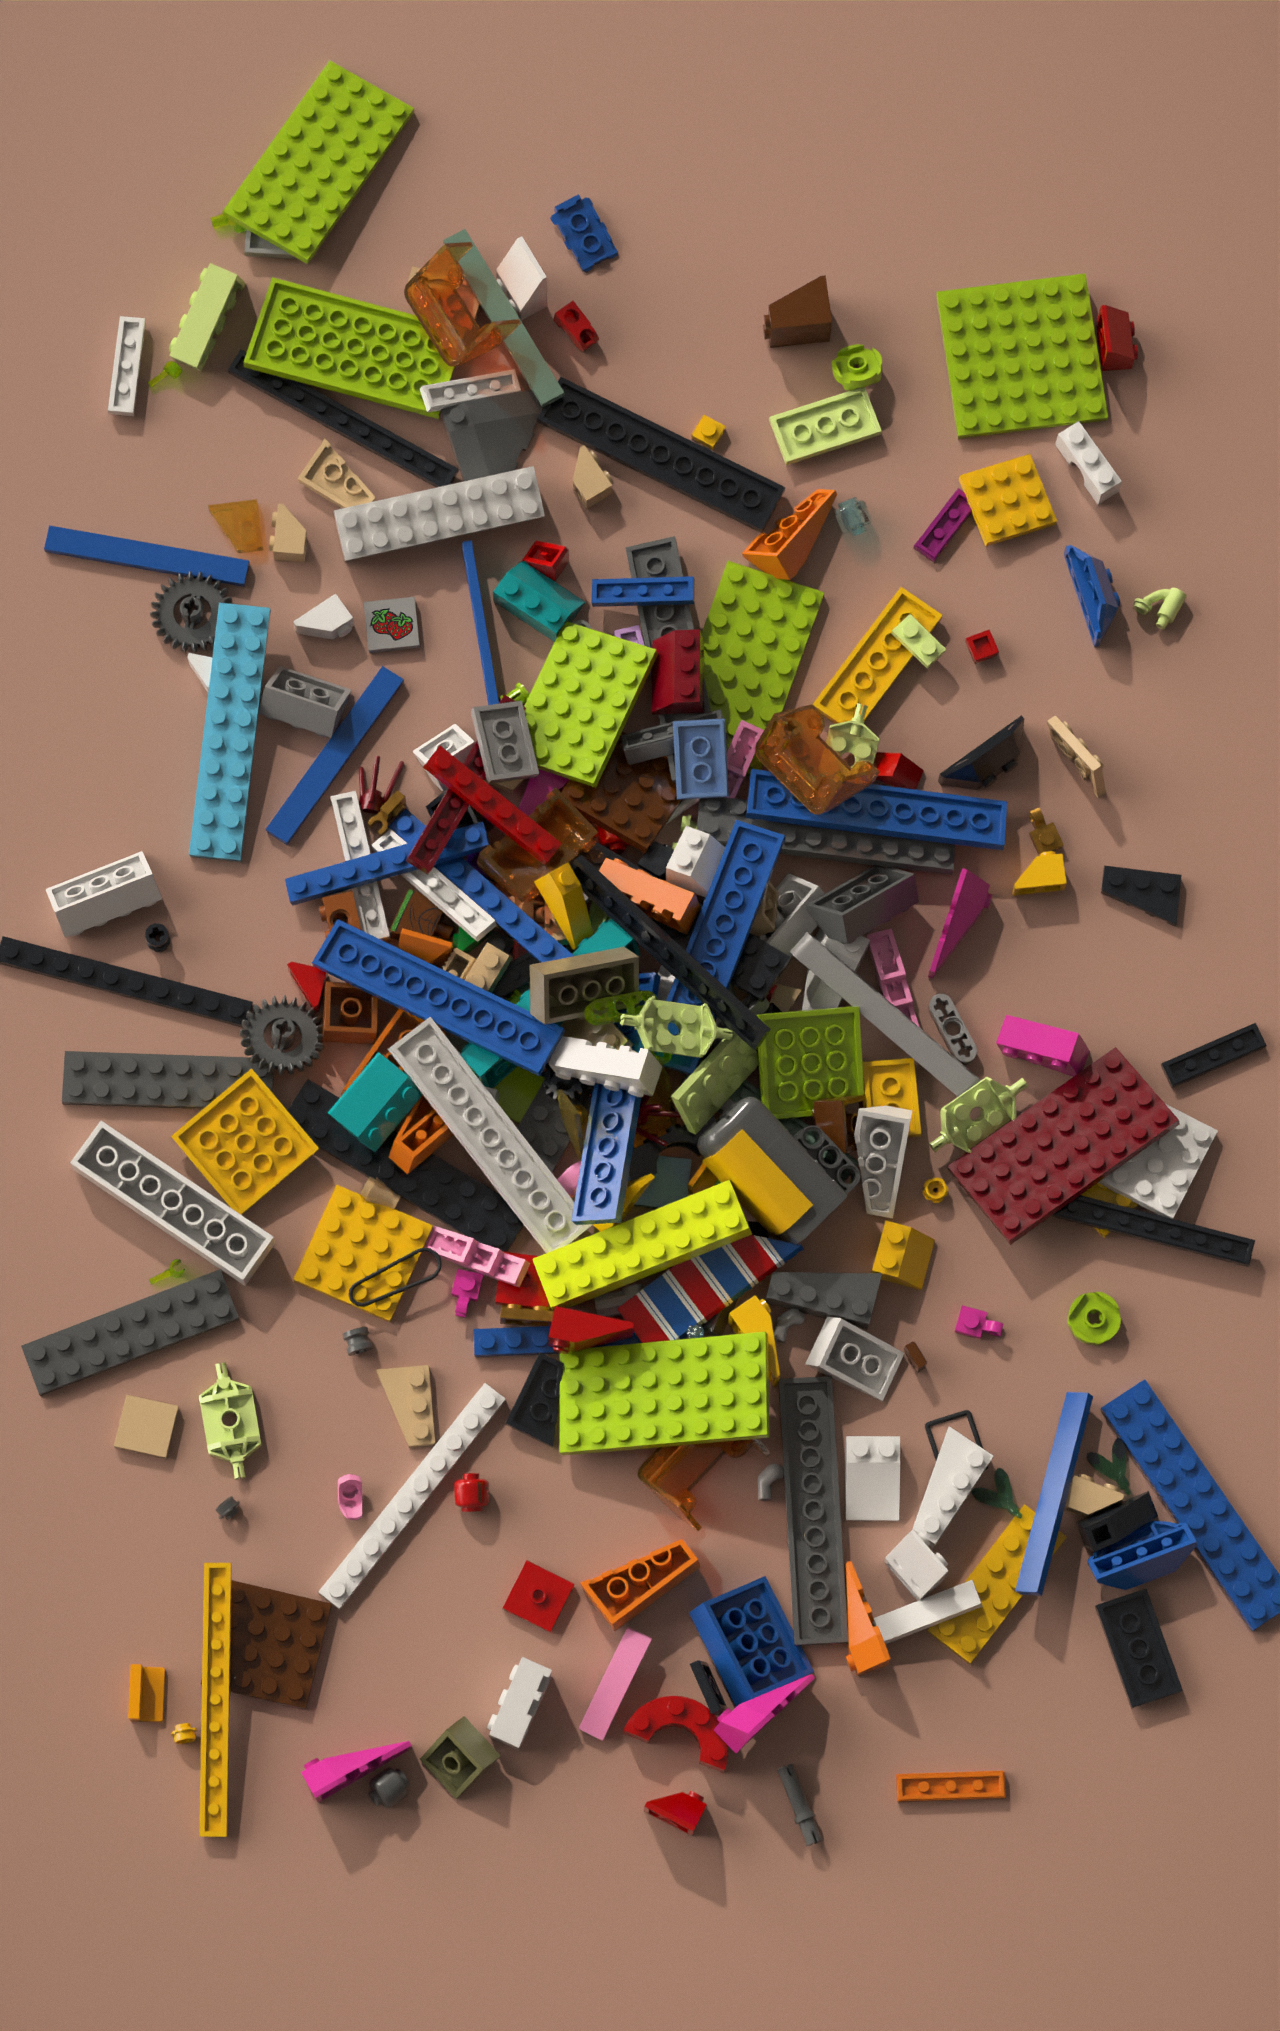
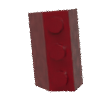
(678, 673)

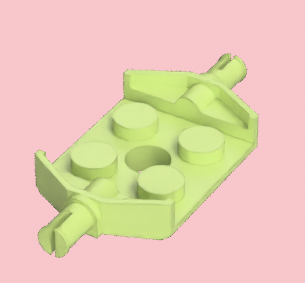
(854, 737)
(694, 1023)
(996, 1107)
(235, 1441)

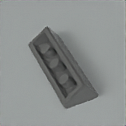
(657, 740)

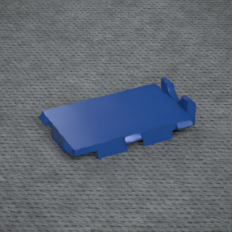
(583, 232)

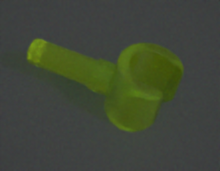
(171, 369)
(169, 1272)

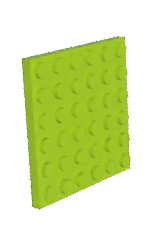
(1021, 356)

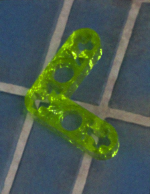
(614, 1016)

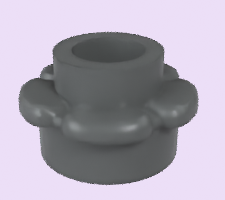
(228, 1508)

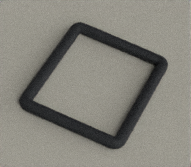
(947, 1418)

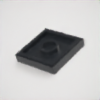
(708, 1687)

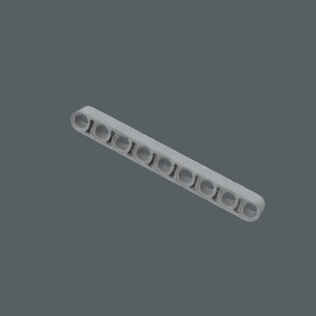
(884, 1015)

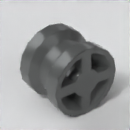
(357, 1341)

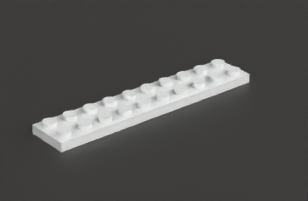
(488, 1135)

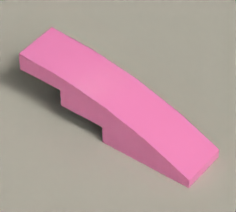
(741, 754)
(891, 972)
(477, 1256)
(615, 1683)

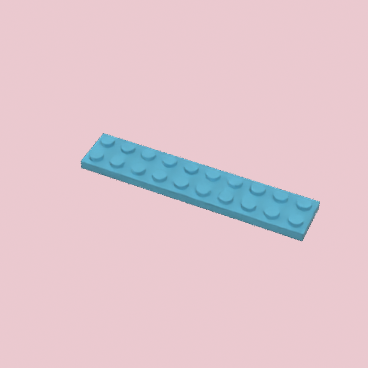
(229, 732)

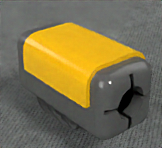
(776, 1173)

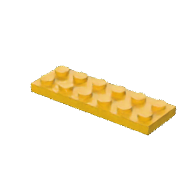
(874, 661)
(996, 1585)

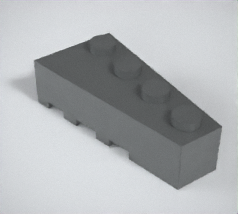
(826, 1294)

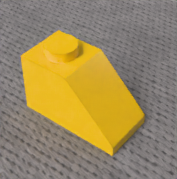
(1042, 875)

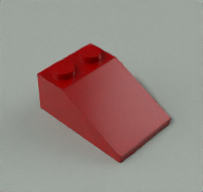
(581, 1330)

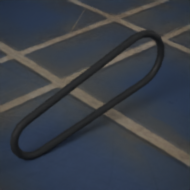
(400, 1289)

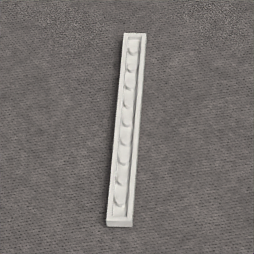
(412, 1496)

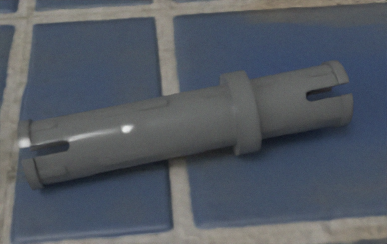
(800, 1806)

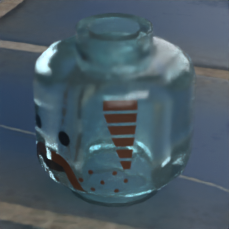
(853, 516)

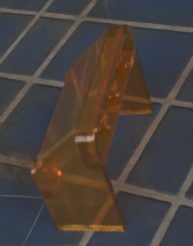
(444, 314)
(677, 1469)

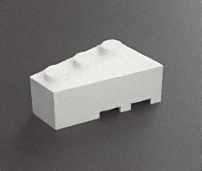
(519, 1703)

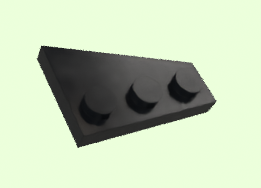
(1147, 890)
(538, 1401)

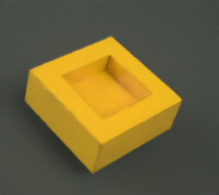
(708, 432)

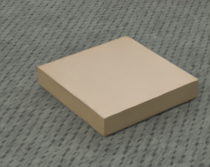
(146, 1426)

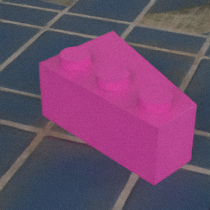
(1043, 1045)

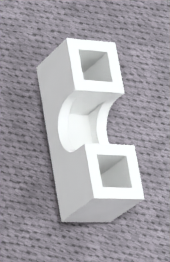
(1097, 472)

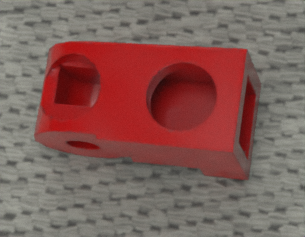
(576, 326)

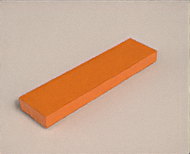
(950, 1786)

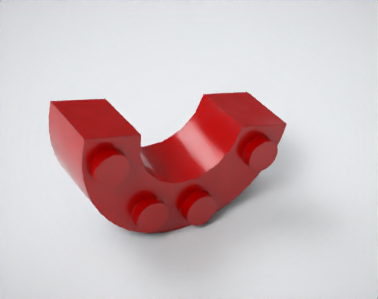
(685, 1714)

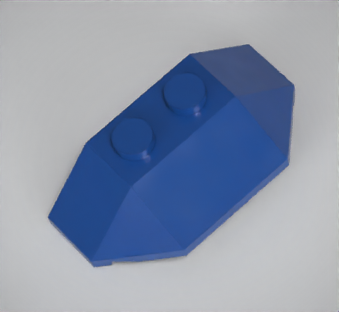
(1093, 591)
(1143, 1555)

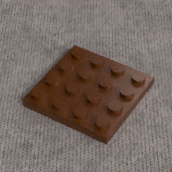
(628, 799)
(275, 1643)

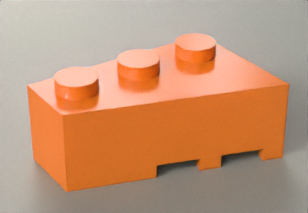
(419, 1136)

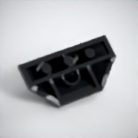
(987, 760)

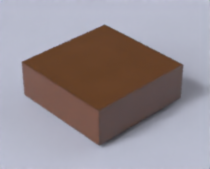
(915, 1356)

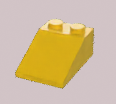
(755, 1317)

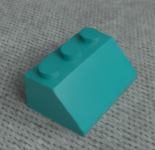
(537, 600)
(376, 1102)

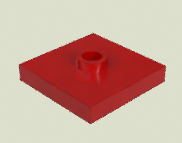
(530, 1291)
(538, 1596)

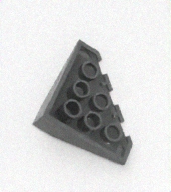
(491, 432)

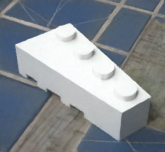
(606, 1066)
(952, 1480)

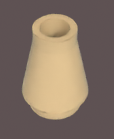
(379, 1193)

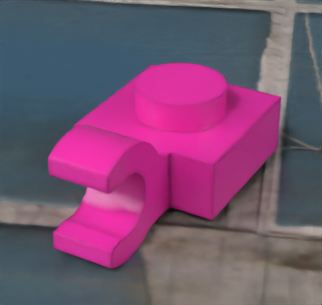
(466, 1288)
(973, 1322)

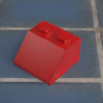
(1115, 339)

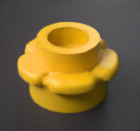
(933, 1183)
(184, 1733)

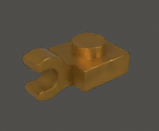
(392, 808)
(1044, 836)

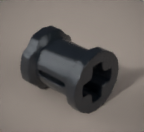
(150, 933)

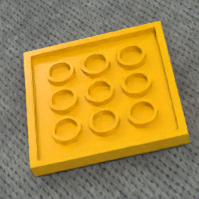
(245, 1142)
(357, 1241)

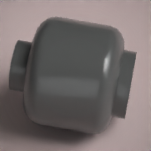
(388, 1787)

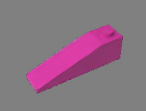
(966, 908)
(750, 1717)
(340, 1771)

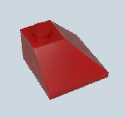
(678, 1810)

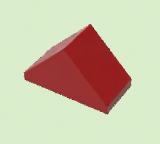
(547, 558)
(897, 770)
(310, 981)

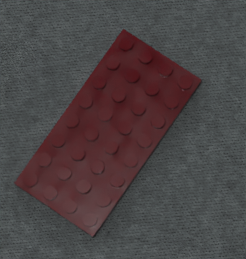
(1063, 1145)

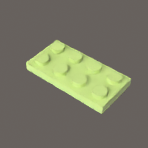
(825, 425)
(714, 1081)

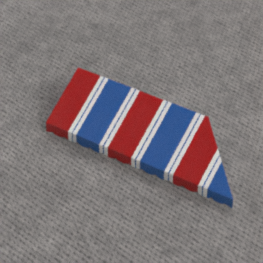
(703, 1287)

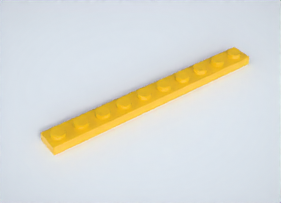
(215, 1700)

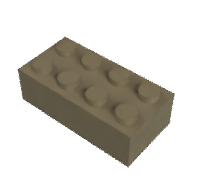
(567, 985)

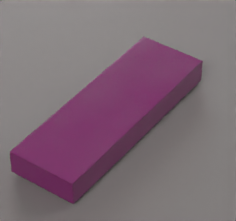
(944, 526)

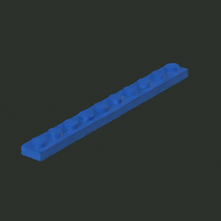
(488, 897)

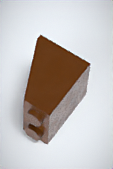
(800, 316)

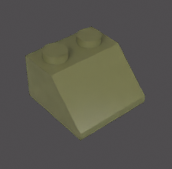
(459, 1757)

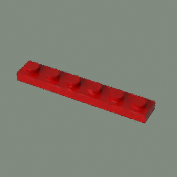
(492, 805)

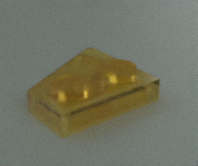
(240, 524)

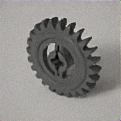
(173, 595)
(281, 1015)

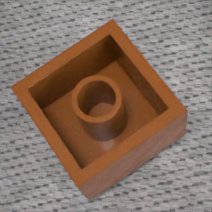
(349, 1014)

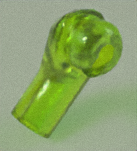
(220, 221)

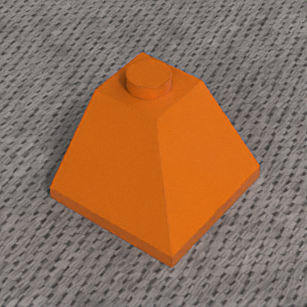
(425, 947)

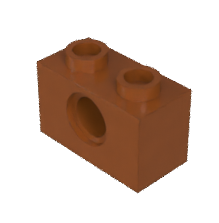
(338, 907)

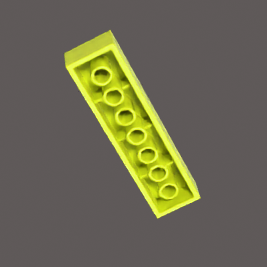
(642, 1246)

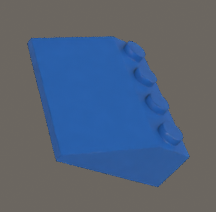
(750, 1641)

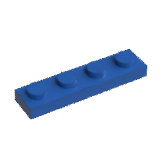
(643, 591)

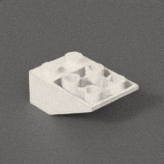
(917, 1565)

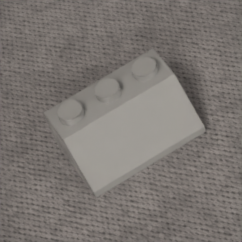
(304, 701)

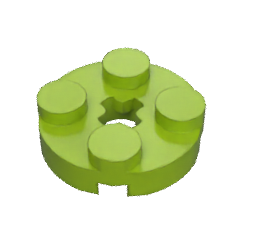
(852, 377)
(1079, 1321)

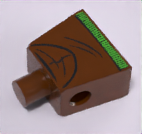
(421, 916)

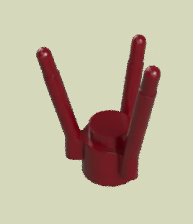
(372, 799)
(652, 1110)

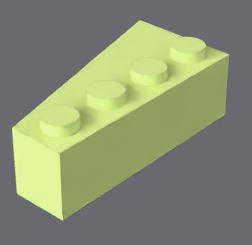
(205, 316)

